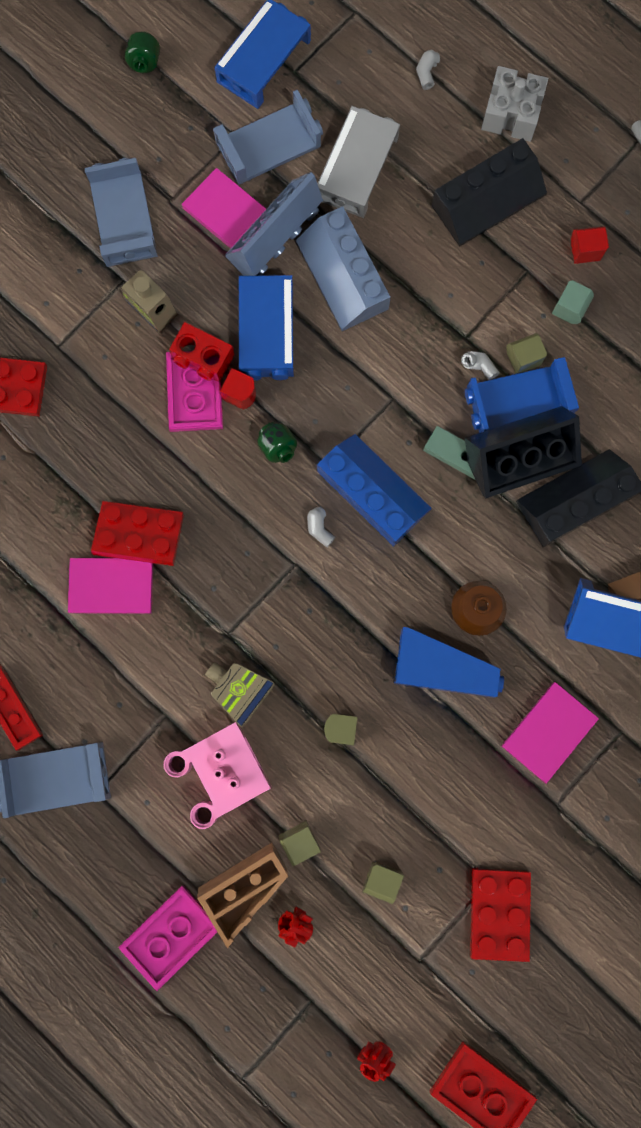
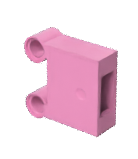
(226, 770)

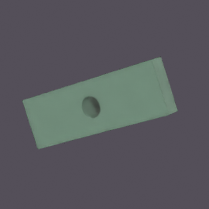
(449, 450)

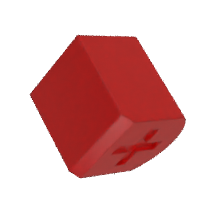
(589, 244)
(238, 389)

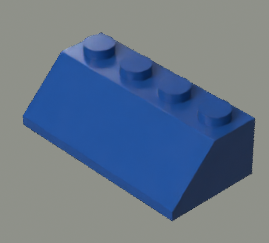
(373, 489)

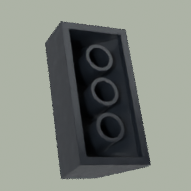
(490, 192)
(525, 451)
(579, 496)

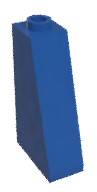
(437, 666)

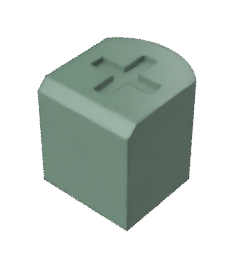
(573, 302)

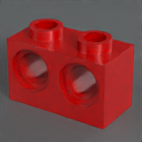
(206, 347)

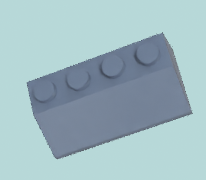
(276, 226)
(343, 269)

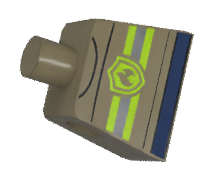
(146, 297)
(239, 690)

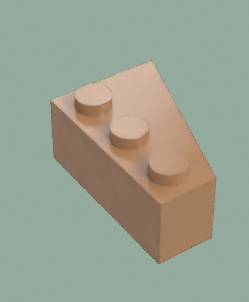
(241, 890)

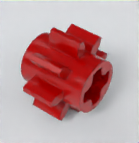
(295, 927)
(376, 1061)

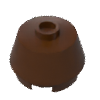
(479, 608)

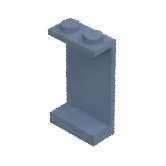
(270, 140)
(121, 212)
(53, 780)

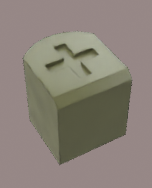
(526, 353)
(341, 729)
(299, 843)
(383, 882)

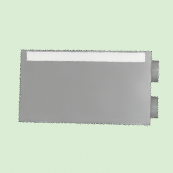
(357, 160)

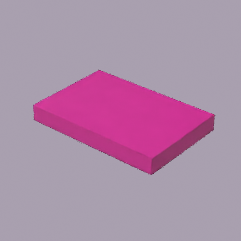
(223, 207)
(191, 399)
(110, 586)
(549, 732)
(169, 938)

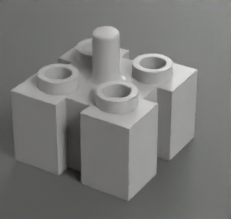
(514, 103)

